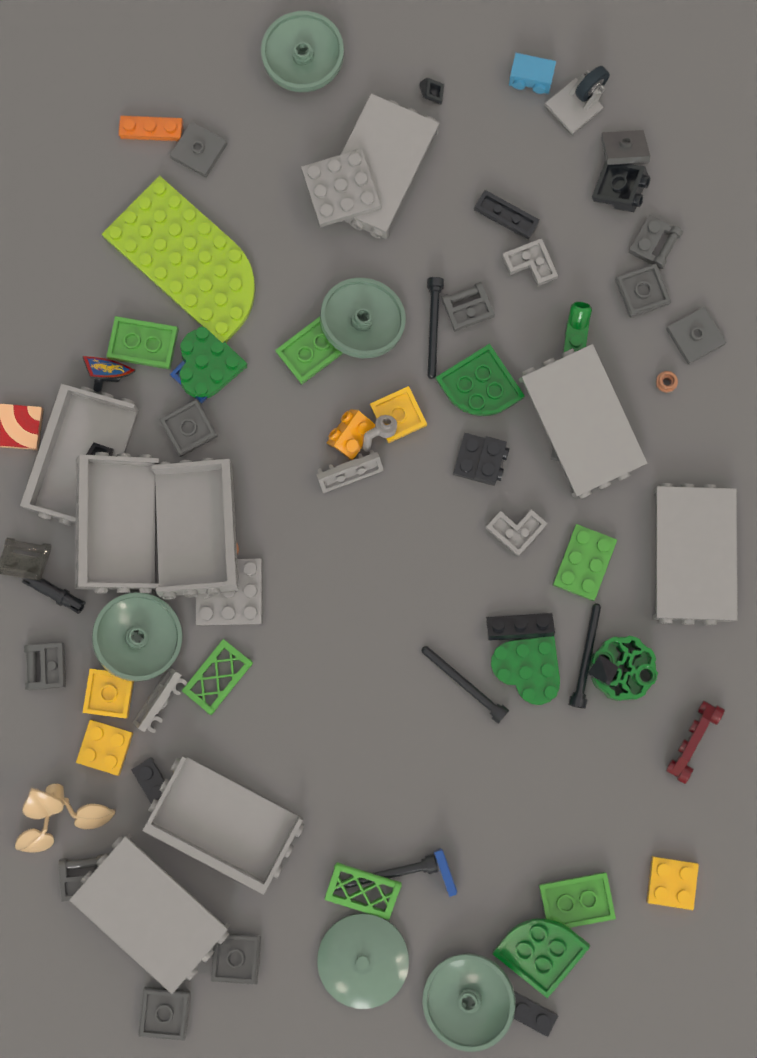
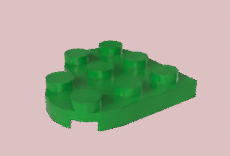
(207, 363)
(530, 667)

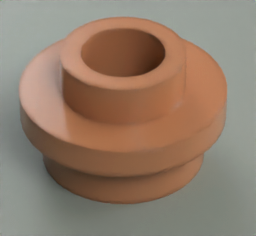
(669, 376)

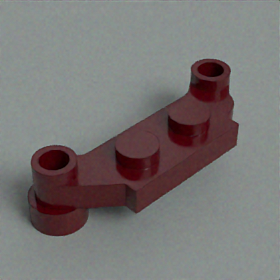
(708, 714)

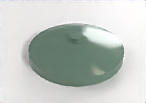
(302, 51)
(362, 317)
(136, 637)
(363, 960)
(469, 1002)

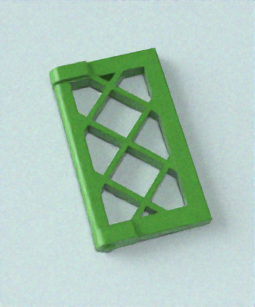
(199, 676)
(367, 908)

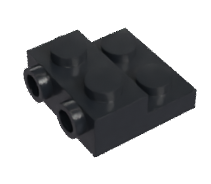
(621, 186)
(481, 459)

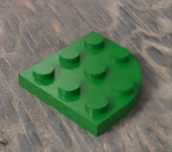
(480, 384)
(541, 952)

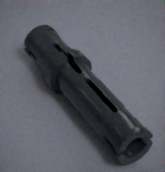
(59, 595)

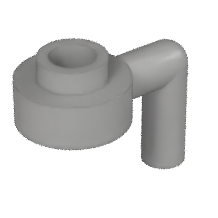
(380, 429)

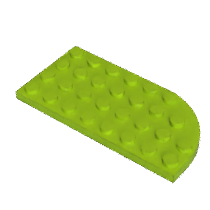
(186, 258)

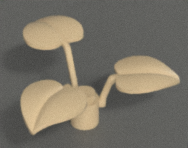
(44, 804)

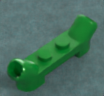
(577, 326)

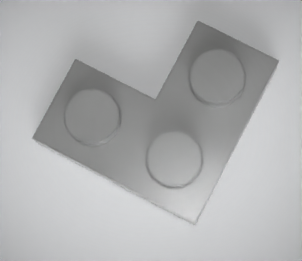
(532, 256)
(516, 536)

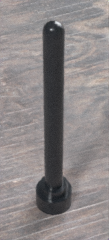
(435, 286)
(578, 698)
(497, 711)
(426, 865)

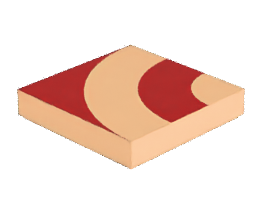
(20, 426)

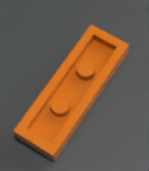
(150, 128)

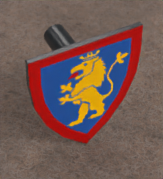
(105, 370)

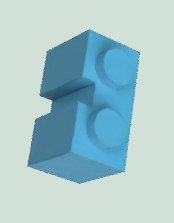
(532, 73)

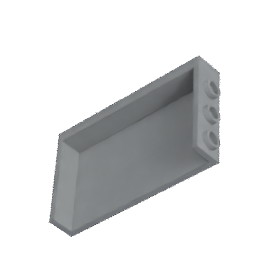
(393, 148)
(584, 420)
(73, 426)
(115, 523)
(196, 528)
(696, 554)
(223, 824)
(149, 914)

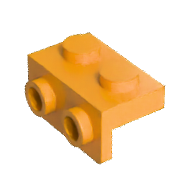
(350, 433)

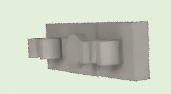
(349, 471)
(158, 700)

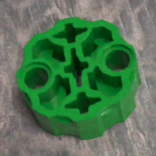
(645, 662)

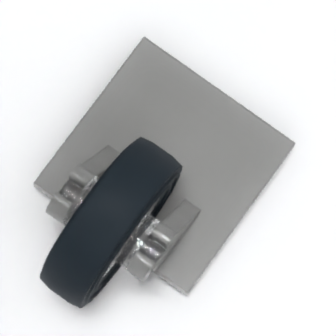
(579, 99)

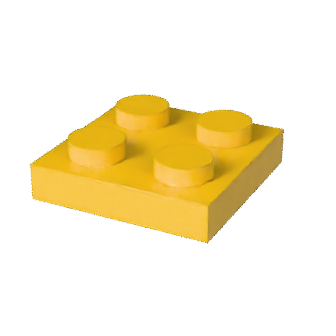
(404, 409)
(107, 694)
(104, 747)
(672, 883)

